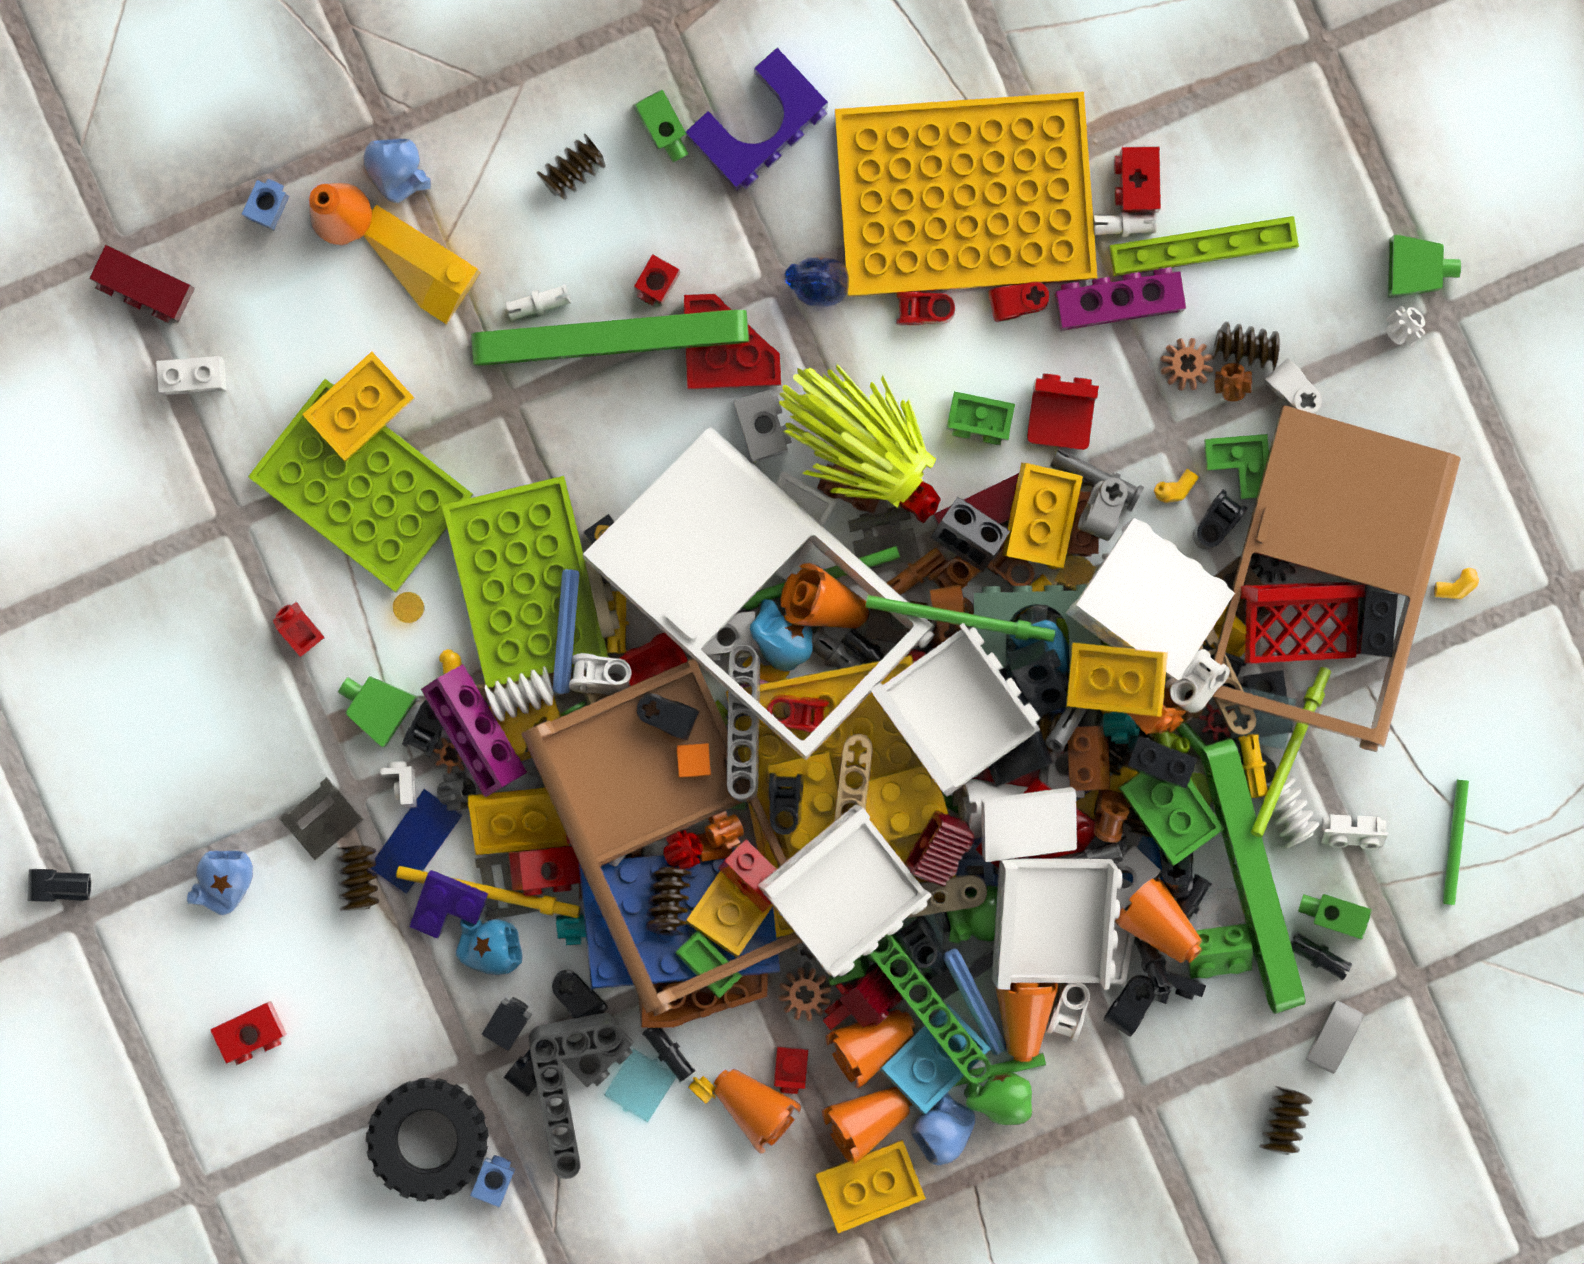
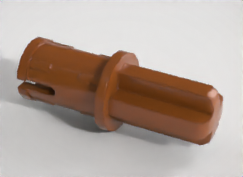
(917, 571)

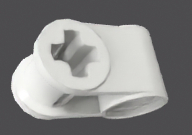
(1290, 383)
(597, 674)
(1200, 680)
(1068, 1013)

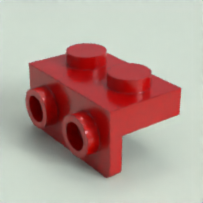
(653, 658)

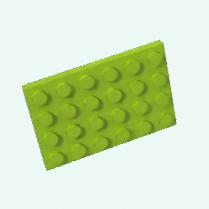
(373, 507)
(510, 571)

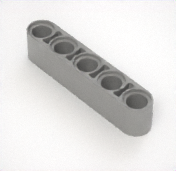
(750, 737)

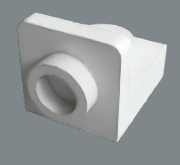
(405, 788)

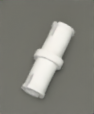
(1124, 224)
(538, 302)

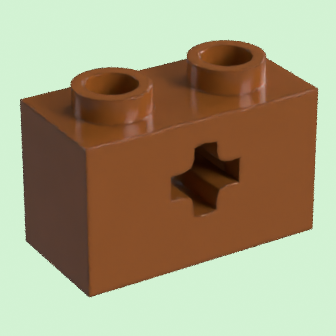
(1089, 759)

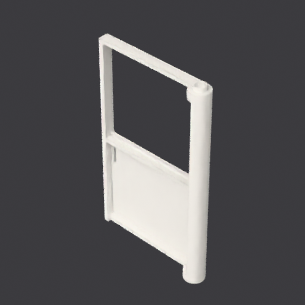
(708, 543)

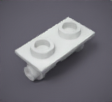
(1368, 834)

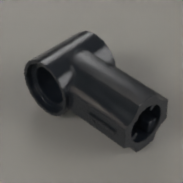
(49, 885)
(522, 1072)

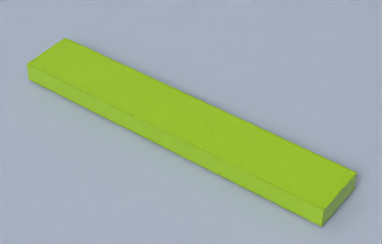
(1204, 246)

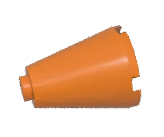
(339, 212)
(821, 600)
(1160, 922)
(1025, 1016)
(866, 1050)
(756, 1108)
(865, 1121)

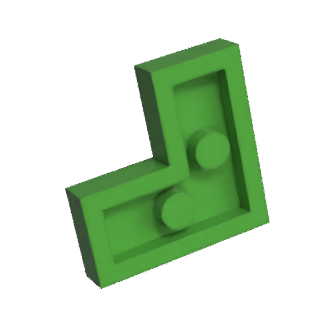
(1240, 452)

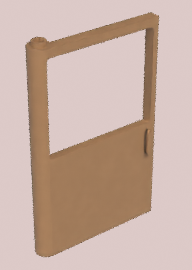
(1352, 510)
(623, 790)

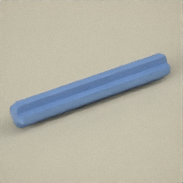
(565, 631)
(974, 1001)

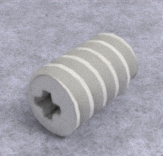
(520, 694)
(1292, 816)

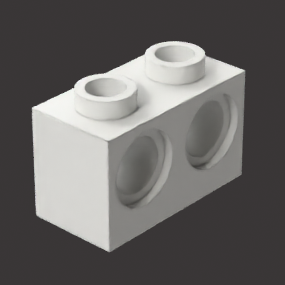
(191, 375)

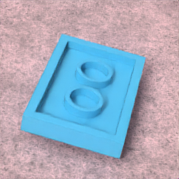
(924, 1068)

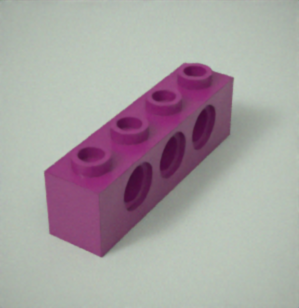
(1169, 301)
(474, 730)

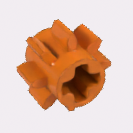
(724, 831)

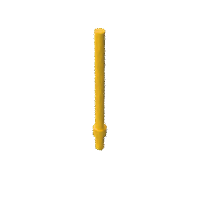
(547, 905)

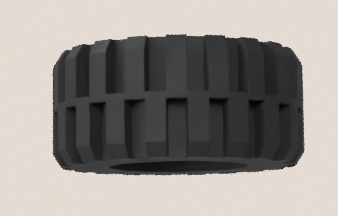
(416, 1181)

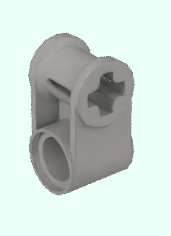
(1102, 514)

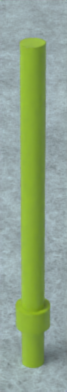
(1313, 699)

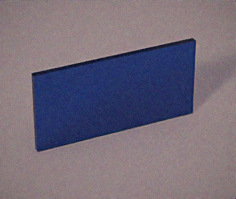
(416, 839)

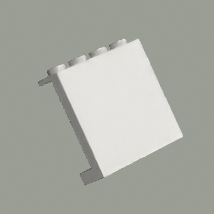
(1151, 599)
(957, 709)
(845, 892)
(1055, 921)

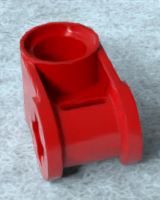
(1011, 300)
(922, 308)
(800, 711)

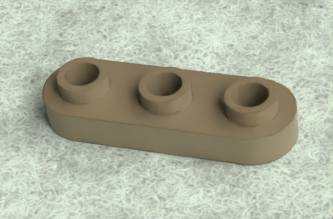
(602, 595)
(955, 894)

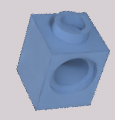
(270, 217)
(483, 1190)

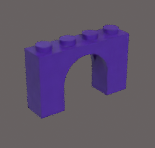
(741, 161)

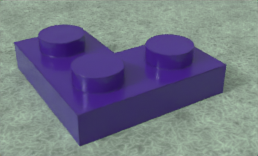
(443, 897)

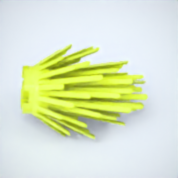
(870, 436)

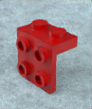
(1062, 412)

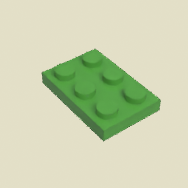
(1172, 815)

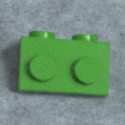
(980, 417)
(1223, 952)

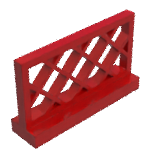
(1296, 595)

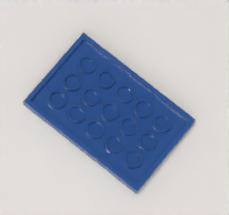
(631, 890)

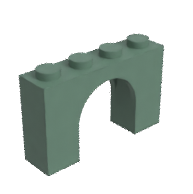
(1009, 605)

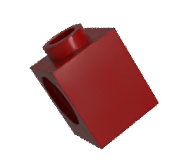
(660, 267)

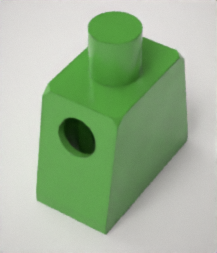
(656, 110)
(1418, 266)
(377, 707)
(1351, 920)

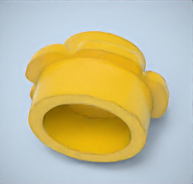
(702, 1089)

